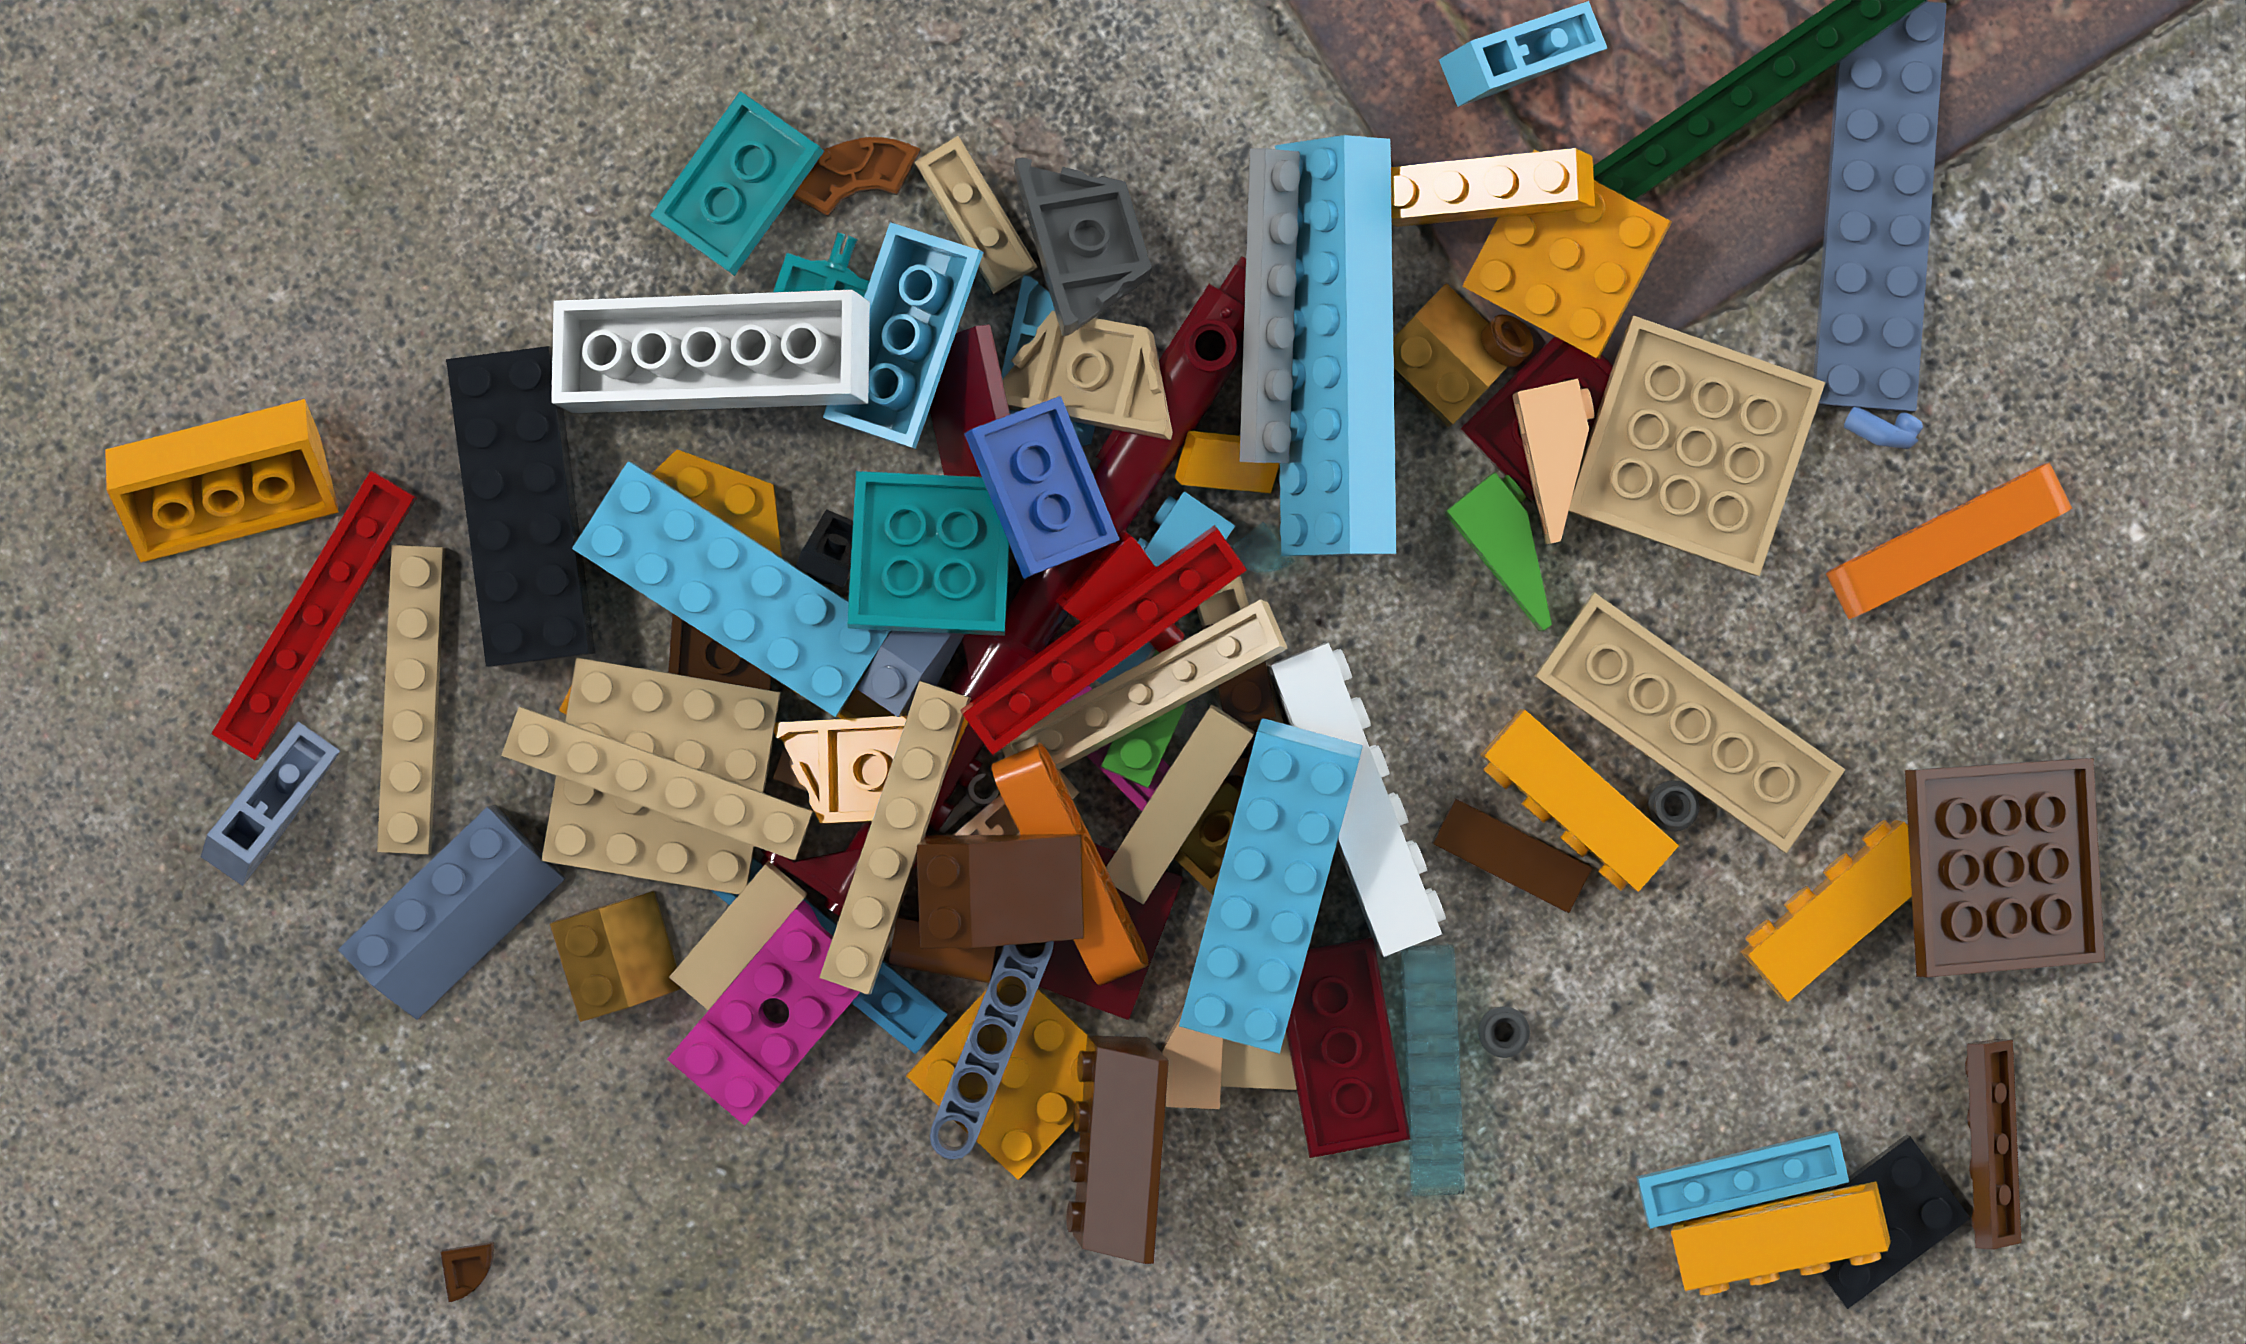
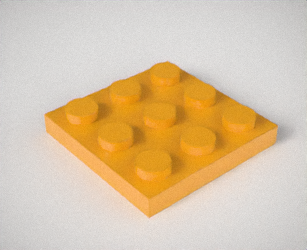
(1570, 266)
(1036, 1088)

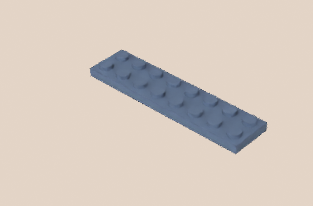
(1880, 216)

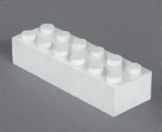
(711, 351)
(1370, 841)

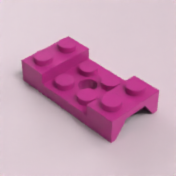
(740, 1052)

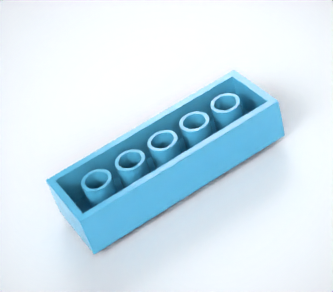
(729, 588)
(1270, 885)

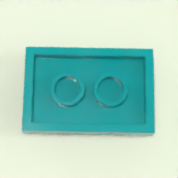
(737, 183)

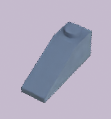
(905, 661)
(268, 804)

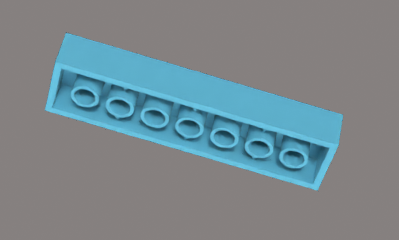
(1342, 427)

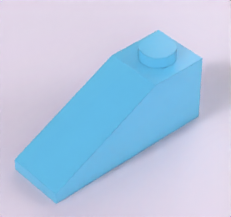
(1522, 53)

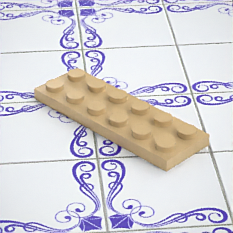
(1689, 722)

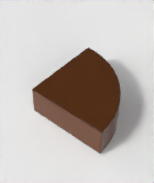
(466, 1268)

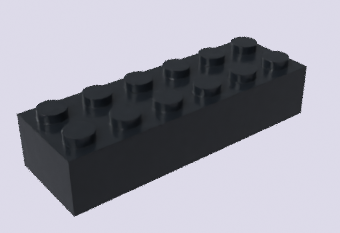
(520, 507)

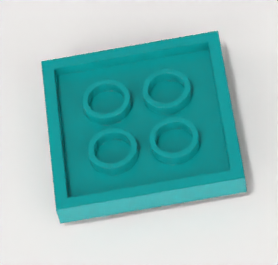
(927, 555)

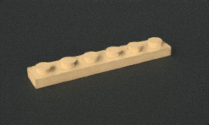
(1156, 686)
(411, 699)
(657, 783)
(893, 838)

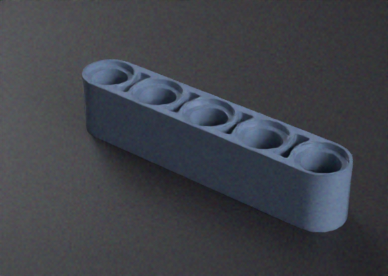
(988, 1063)

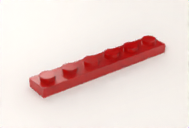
(314, 615)
(1103, 640)

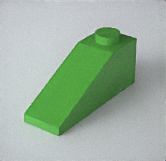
(1502, 537)

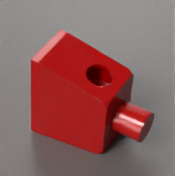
(1107, 577)

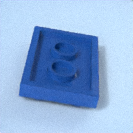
(1041, 486)

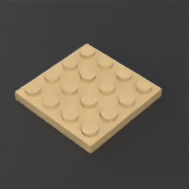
(1695, 446)
(680, 718)

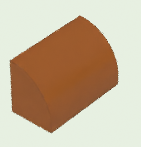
(962, 963)

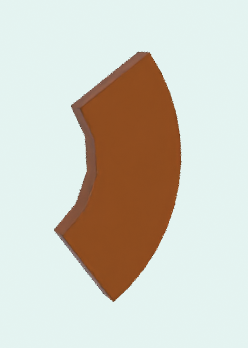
(855, 168)

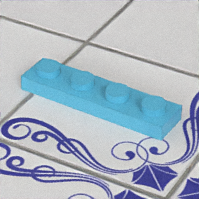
(1742, 1179)

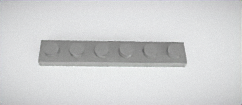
(1269, 305)

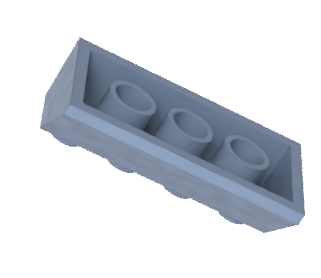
(452, 913)

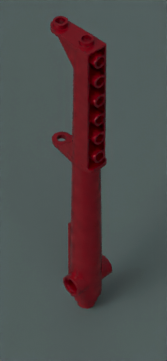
(1126, 477)

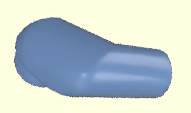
(1881, 432)

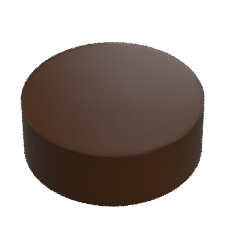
(1507, 340)

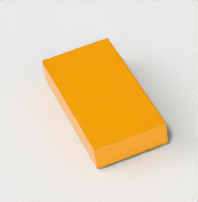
(1214, 462)

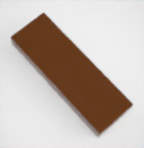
(1511, 855)

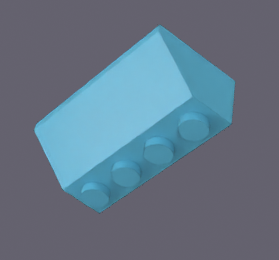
(913, 319)

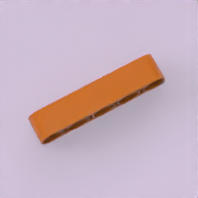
(1948, 540)
(1044, 806)

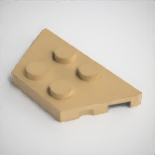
(1101, 372)

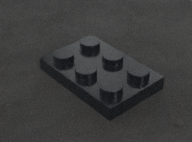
(1916, 1211)

